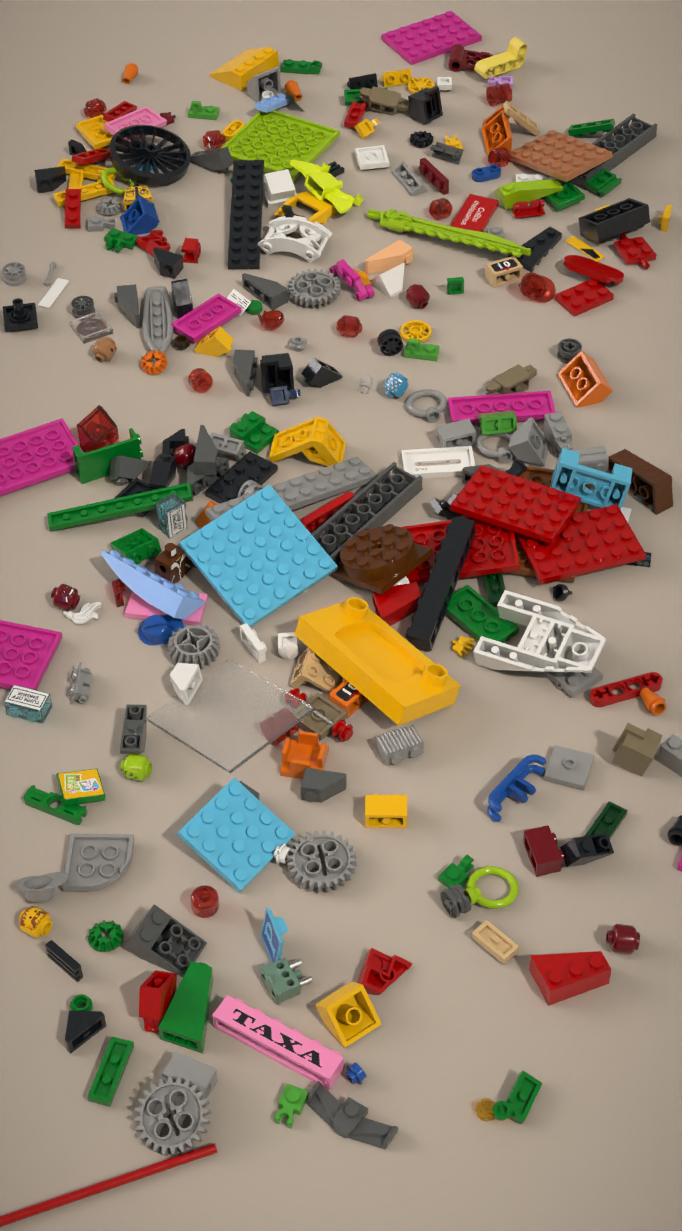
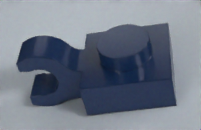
(281, 395)

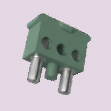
(282, 980)

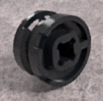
(390, 341)

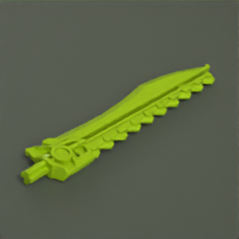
(403, 222)

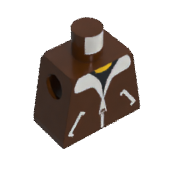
(172, 563)

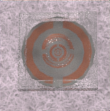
(91, 327)

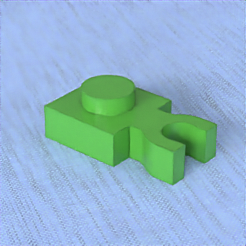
(291, 1103)

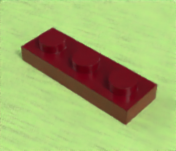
(434, 176)

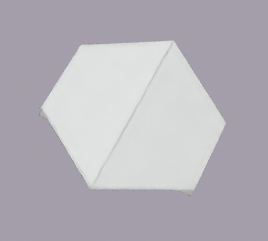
(390, 281)

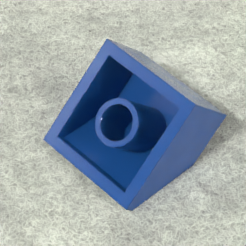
(140, 217)

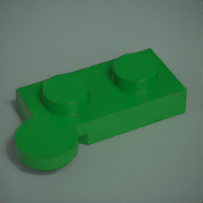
(519, 1099)

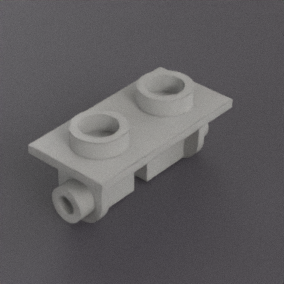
(77, 690)

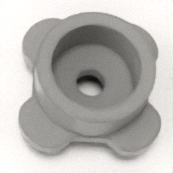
(297, 344)

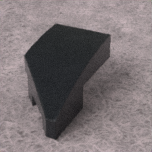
(76, 147)

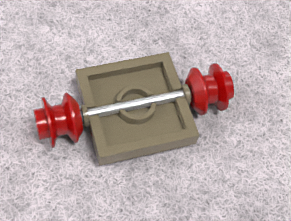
(325, 718)

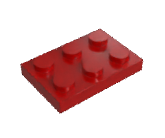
(584, 297)

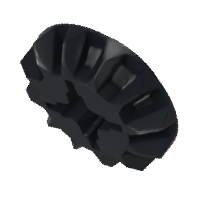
(421, 139)

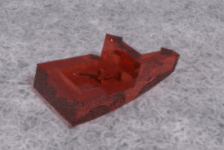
(118, 587)

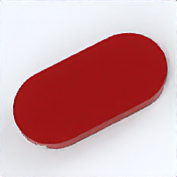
(593, 269)

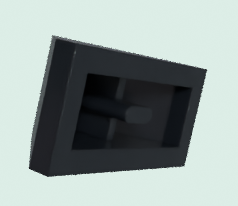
(82, 1027)

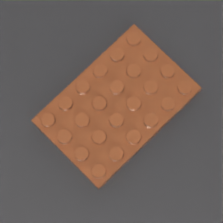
(560, 155)

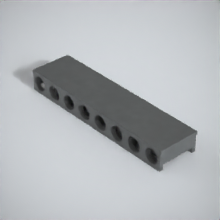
(622, 145)
(371, 511)

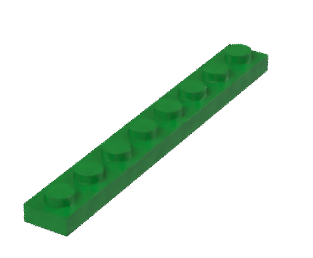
(115, 507)

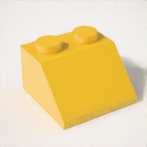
(348, 1013)

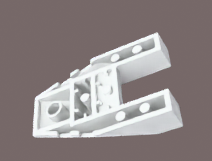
(549, 644)

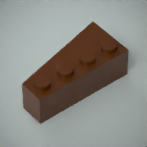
(646, 480)

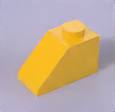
(215, 343)

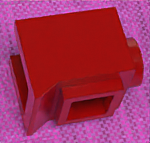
(192, 250)

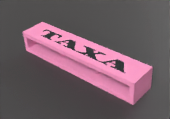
(278, 1041)

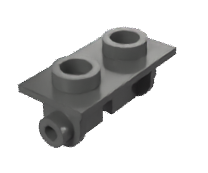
(447, 152)

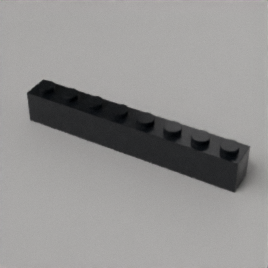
(441, 583)

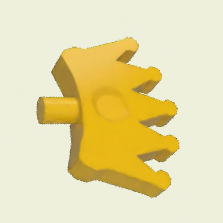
(462, 646)

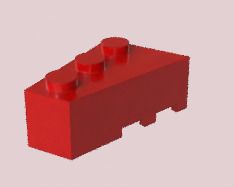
(569, 974)

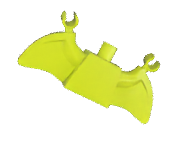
(325, 186)

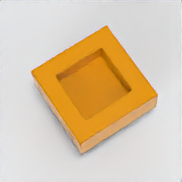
(363, 276)

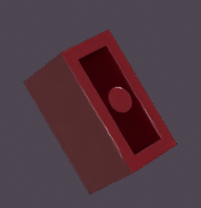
(543, 850)

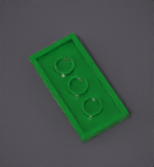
(479, 616)

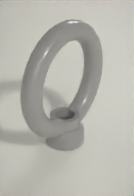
(431, 413)
(502, 454)

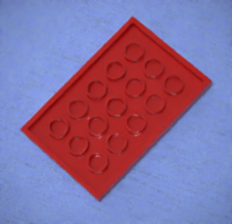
(516, 504)
(585, 545)
(490, 552)

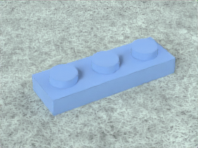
(272, 103)

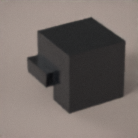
(425, 104)
(276, 372)

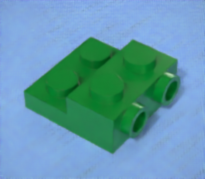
(253, 431)
(137, 546)

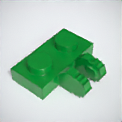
(120, 240)

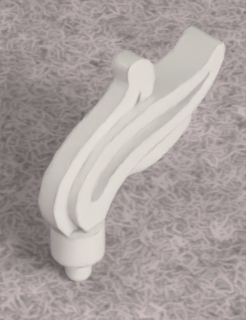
(86, 613)

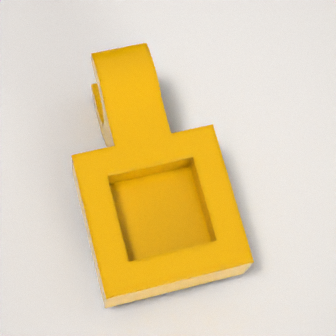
(366, 128)

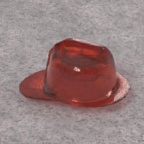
(537, 287)

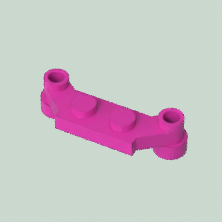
(352, 279)

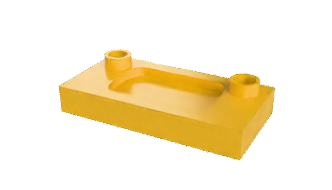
(377, 660)

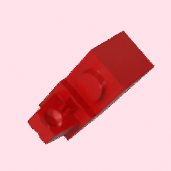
(155, 998)

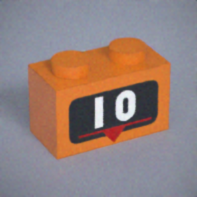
(347, 697)

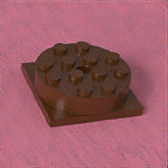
(380, 558)

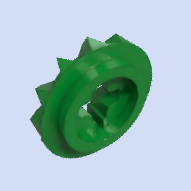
(102, 943)

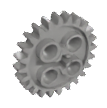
(314, 288)
(334, 854)
(191, 1107)

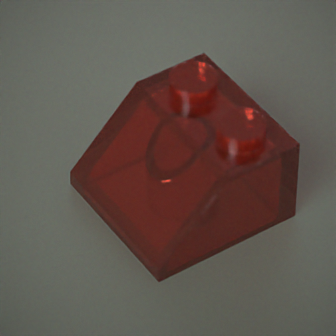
(97, 430)

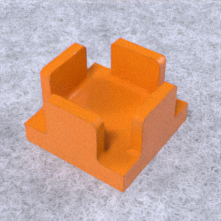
(303, 754)

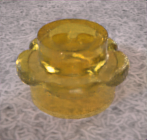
(485, 1115)

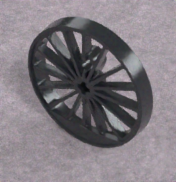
(144, 152)

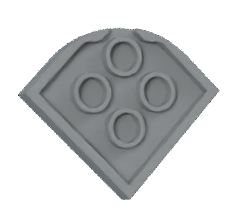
(97, 860)

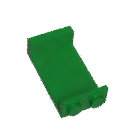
(97, 463)

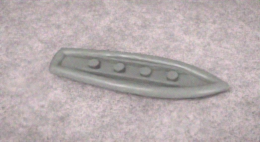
(157, 319)

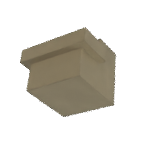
(636, 748)

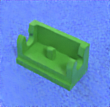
(497, 422)

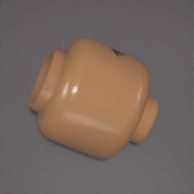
(104, 349)

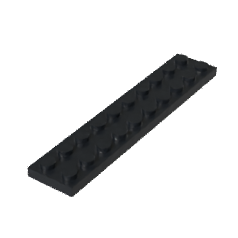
(246, 215)

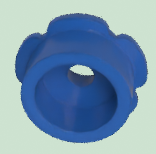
(355, 1073)

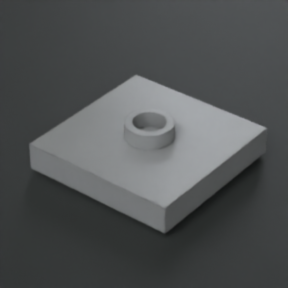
(569, 767)

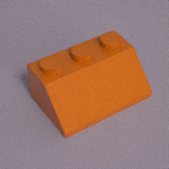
(584, 381)

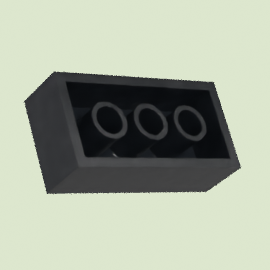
(614, 220)

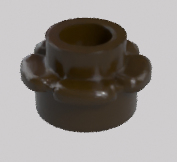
(181, 342)

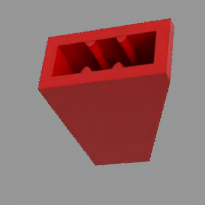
(397, 602)

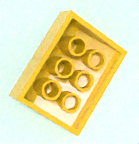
(246, 66)

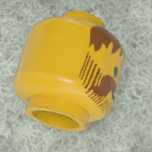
(35, 922)

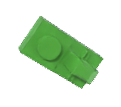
(203, 112)
(421, 351)

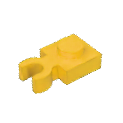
(453, 142)
(665, 218)

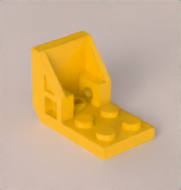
(316, 433)

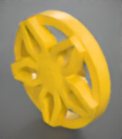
(419, 84)
(414, 331)

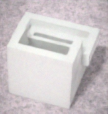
(278, 188)

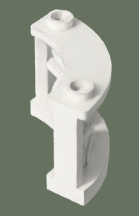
(311, 232)

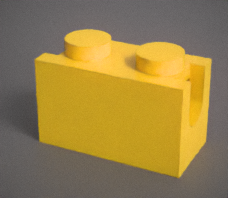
(385, 811)

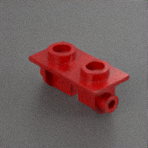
(522, 209)

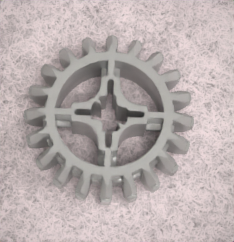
(194, 645)

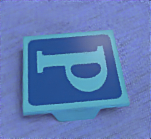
(271, 933)

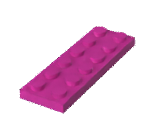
(523, 405)

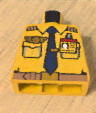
(133, 192)

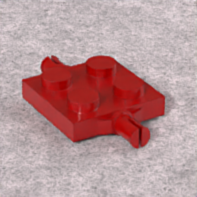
(635, 251)

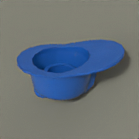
(158, 629)

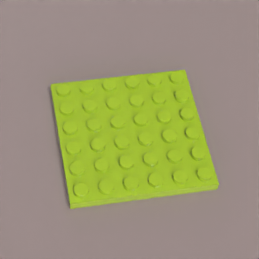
(279, 139)

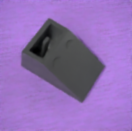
(165, 942)

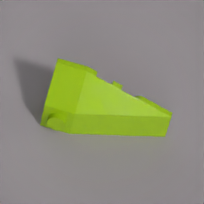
(526, 191)

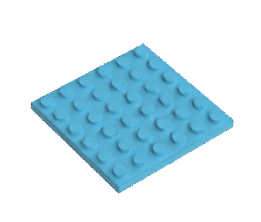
(258, 556)

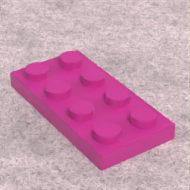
(206, 318)

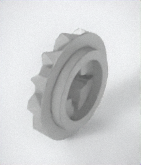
(109, 206)

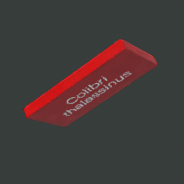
(475, 213)

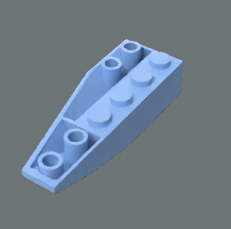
(153, 588)

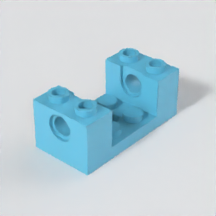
(608, 488)

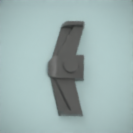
(349, 1119)

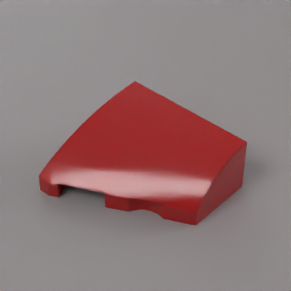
(154, 240)
(381, 971)

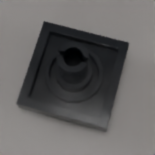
(20, 316)

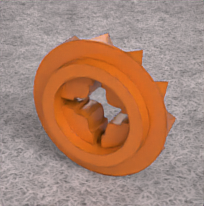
(160, 364)

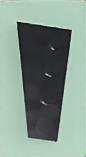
(539, 248)

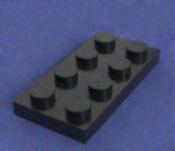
(248, 468)

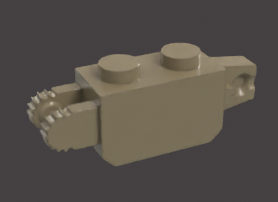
(384, 100)
(512, 381)

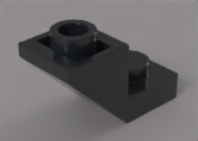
(174, 441)
(443, 508)

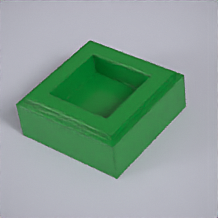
(455, 285)

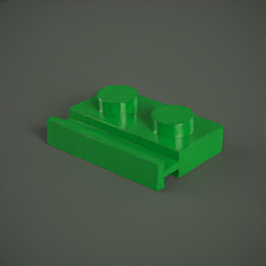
(603, 182)

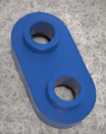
(486, 173)

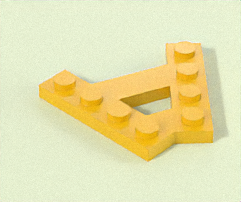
(76, 181)

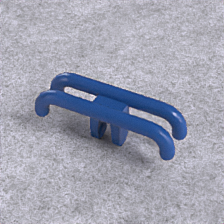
(514, 784)

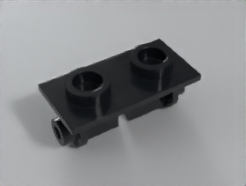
(365, 81)

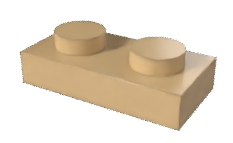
(495, 942)

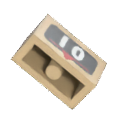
(503, 271)

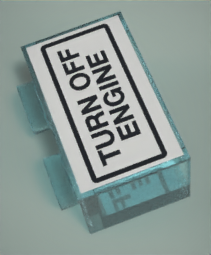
(171, 515)
(28, 704)

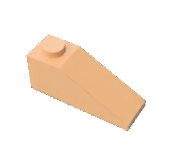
(389, 258)

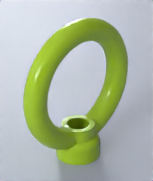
(106, 172)
(475, 894)

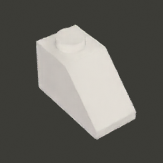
(186, 680)

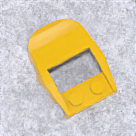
(324, 208)

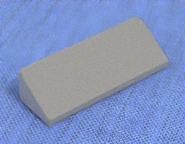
(409, 179)

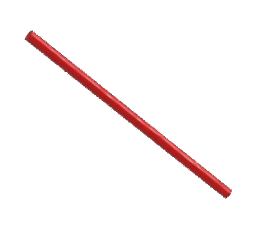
(107, 1184)

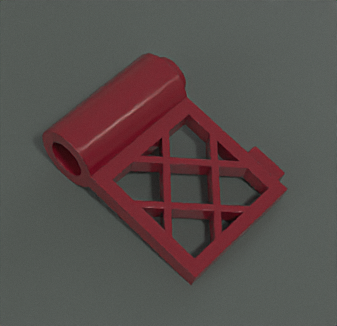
(460, 58)

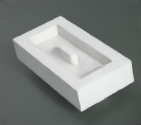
(252, 642)

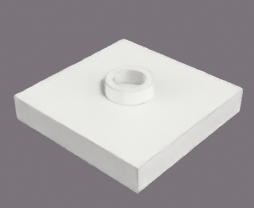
(372, 157)

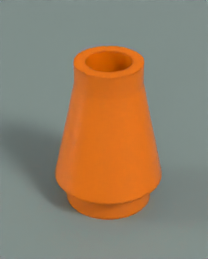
(130, 72)
(293, 90)
(654, 703)

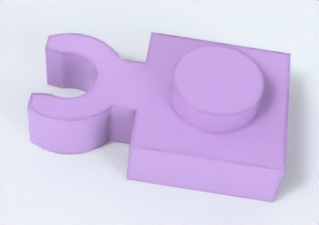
(501, 80)

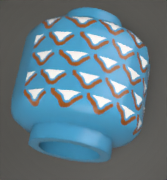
(396, 385)

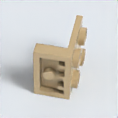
(314, 670)

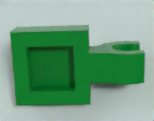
(456, 874)

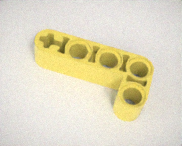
(503, 62)

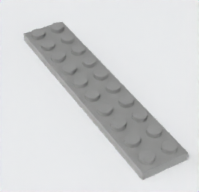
(311, 486)

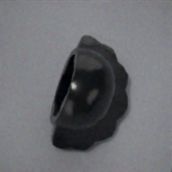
(561, 592)

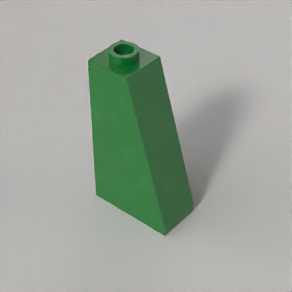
(189, 1010)

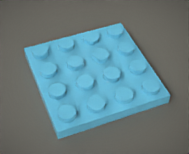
(235, 834)

